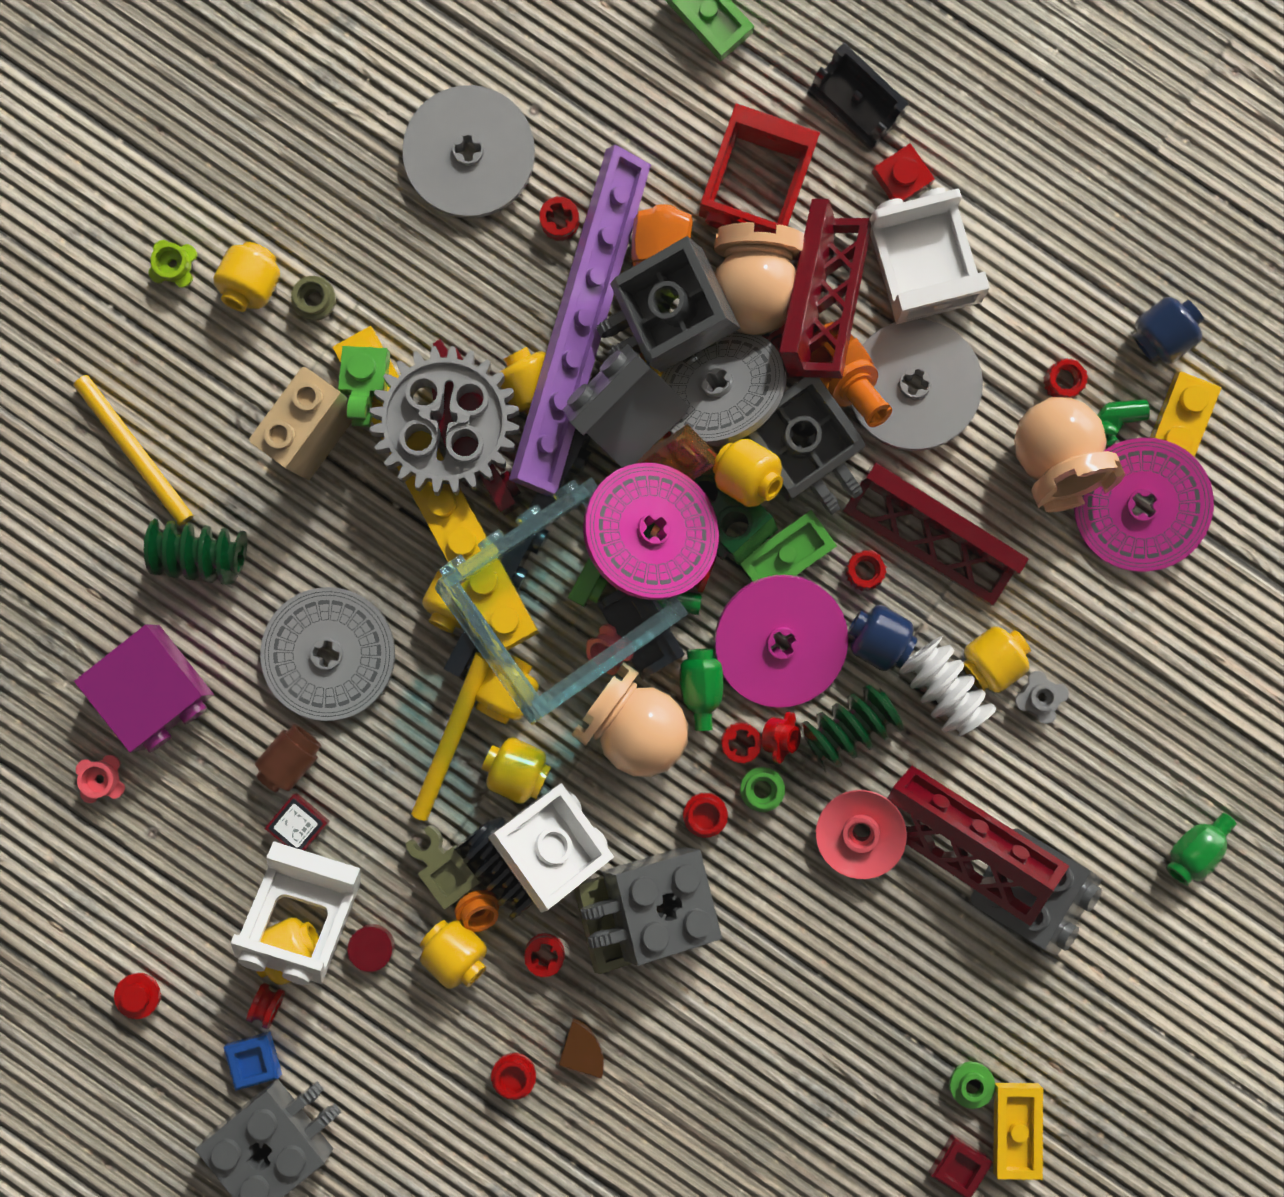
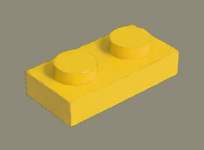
(1186, 411)
(1018, 1131)

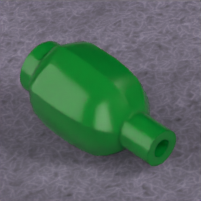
(701, 686)
(1200, 850)

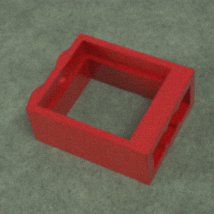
(769, 133)

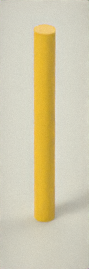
(133, 450)
(450, 738)

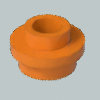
(477, 910)

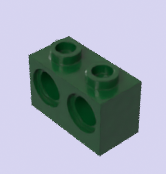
(728, 511)

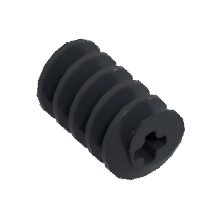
(493, 863)

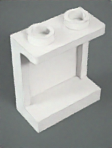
(926, 256)

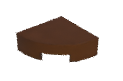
(582, 1051)

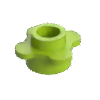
(161, 256)

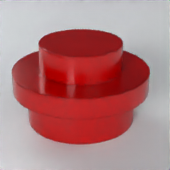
(705, 815)
(137, 995)
(513, 1076)

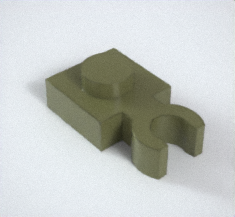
(446, 871)

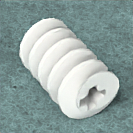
(947, 688)

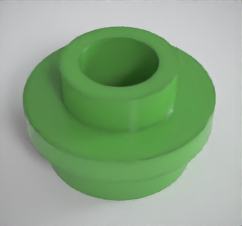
(776, 793)
(962, 1075)

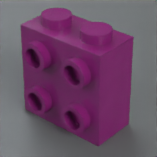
(145, 689)

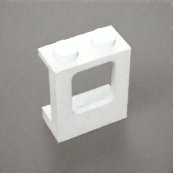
(308, 880)

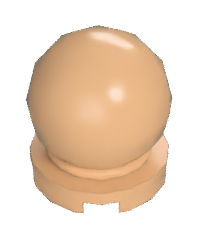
(757, 274)
(1064, 449)
(637, 727)

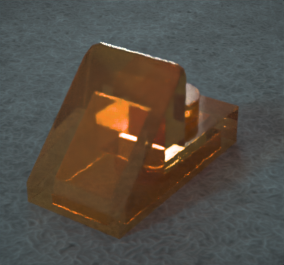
(683, 452)

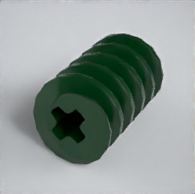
(194, 555)
(851, 726)

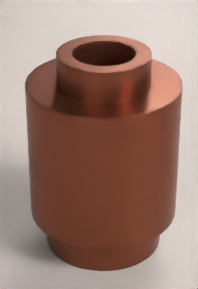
(287, 759)

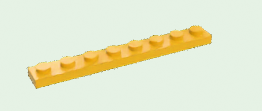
(460, 533)

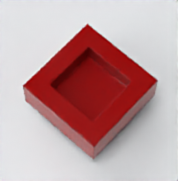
(903, 174)

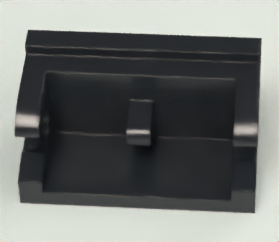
(858, 97)
(628, 613)

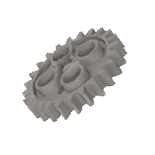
(404, 417)

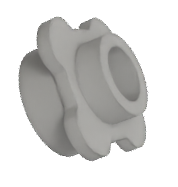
(1029, 700)

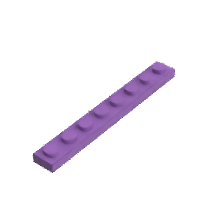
(582, 308)

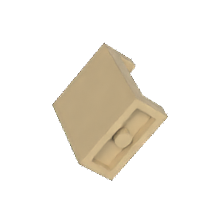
(303, 424)

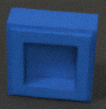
(252, 1060)

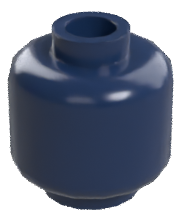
(1168, 330)
(882, 638)

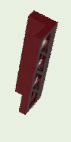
(808, 291)
(945, 521)
(976, 837)

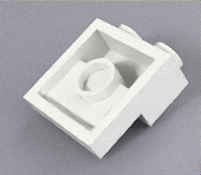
(551, 847)

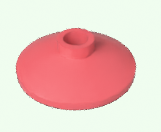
(857, 855)

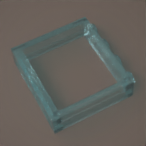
(489, 645)

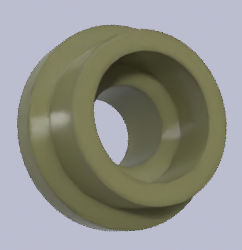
(307, 286)

